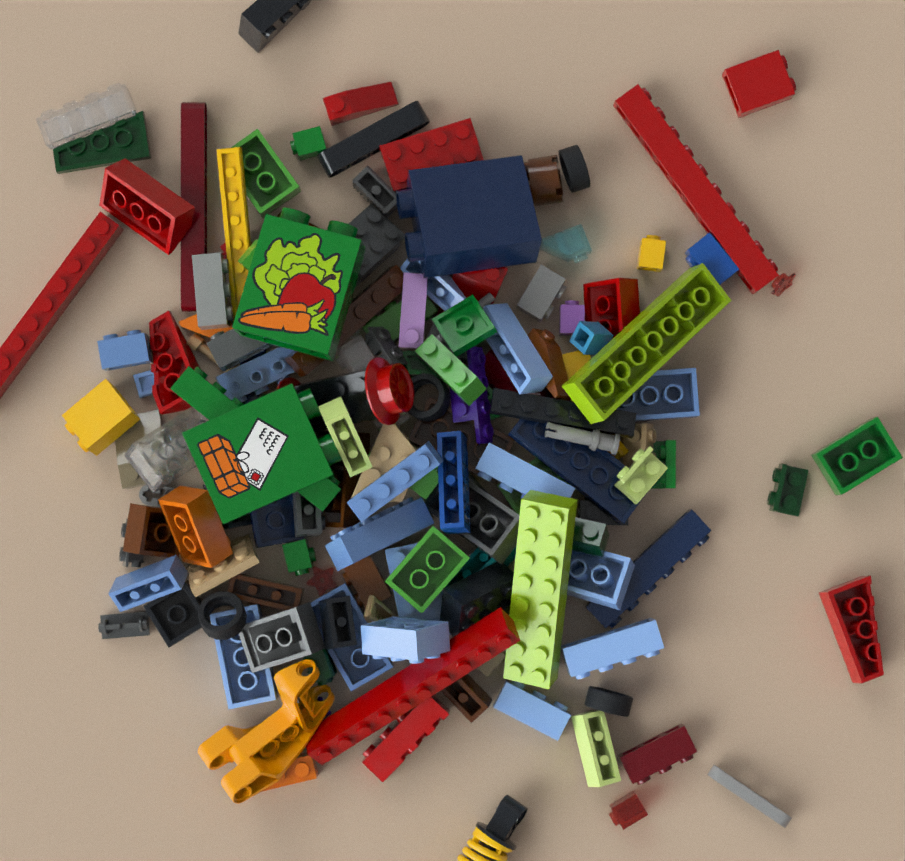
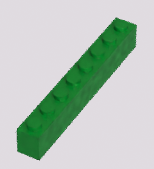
(212, 402)

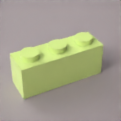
(345, 436)
(596, 748)

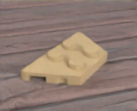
(389, 450)

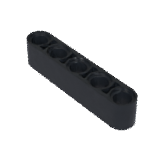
(367, 141)

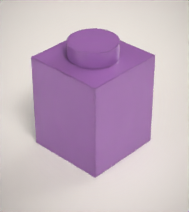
(569, 317)

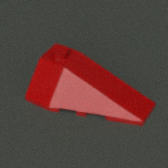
(170, 360)

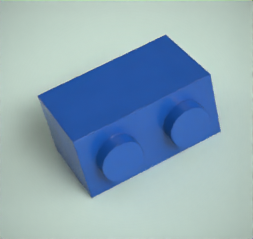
(713, 257)

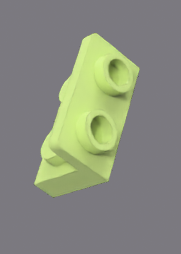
(641, 475)

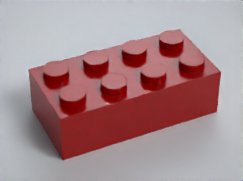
(433, 148)

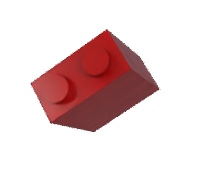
(759, 83)

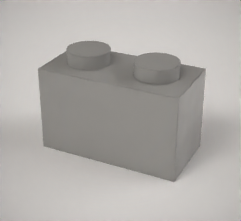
(541, 293)

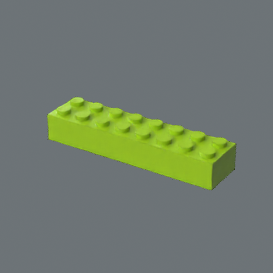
(646, 344)
(540, 587)

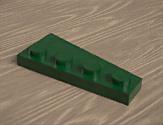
(105, 146)

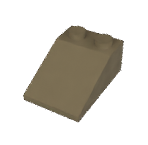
(148, 422)

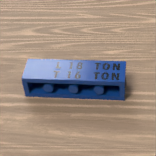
(453, 483)

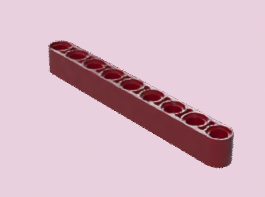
(194, 192)

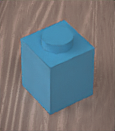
(590, 337)

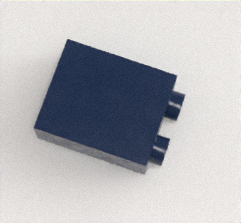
(470, 216)

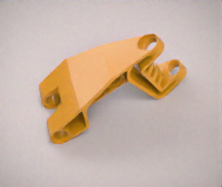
(273, 745)

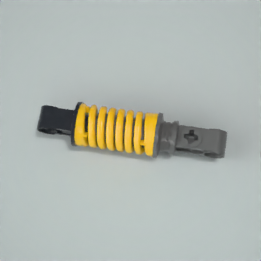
(496, 835)

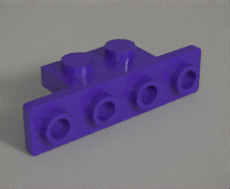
(480, 408)

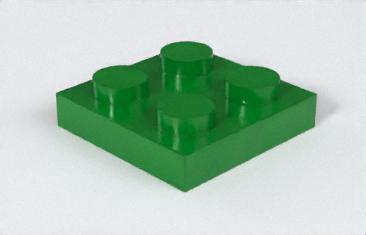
(464, 325)

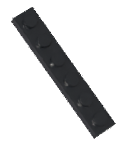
(559, 412)

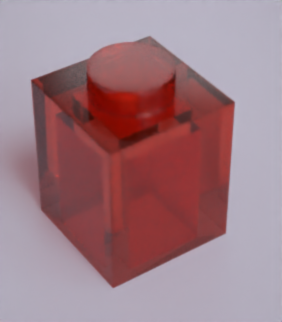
(627, 810)

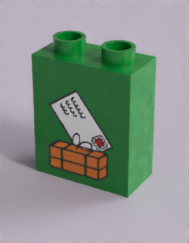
(261, 452)

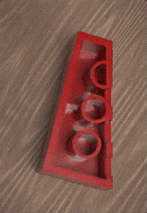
(404, 737)

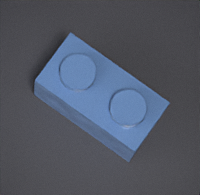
(124, 351)

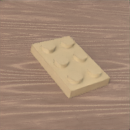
(205, 578)

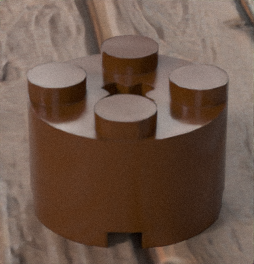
(544, 180)

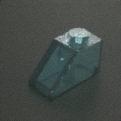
(568, 244)

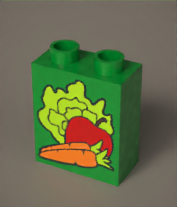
(300, 284)

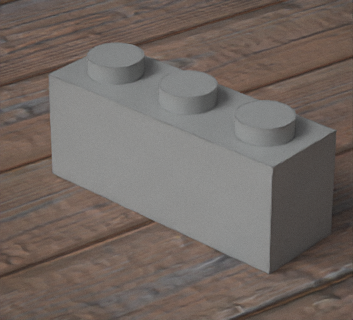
(212, 291)

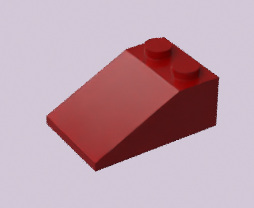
(480, 283)

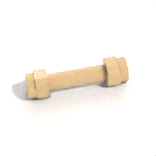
(197, 344)

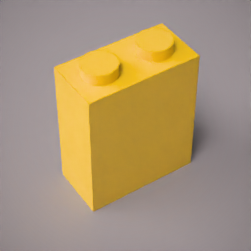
(100, 418)

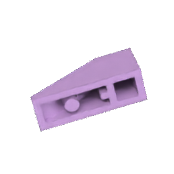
(413, 310)

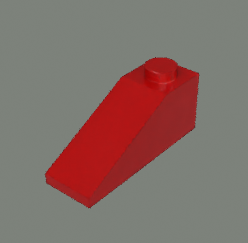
(359, 102)

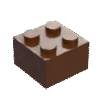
(148, 532)

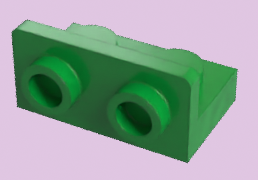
(666, 453)

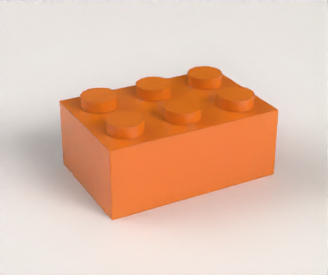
(195, 526)

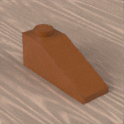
(552, 356)

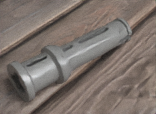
(593, 439)

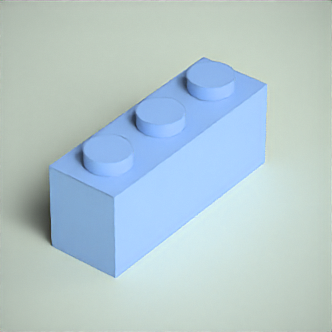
(532, 709)

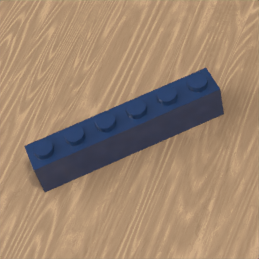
(655, 563)

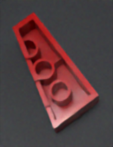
(854, 626)

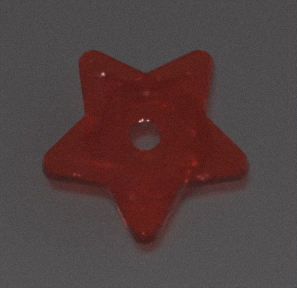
(781, 283)
(328, 581)

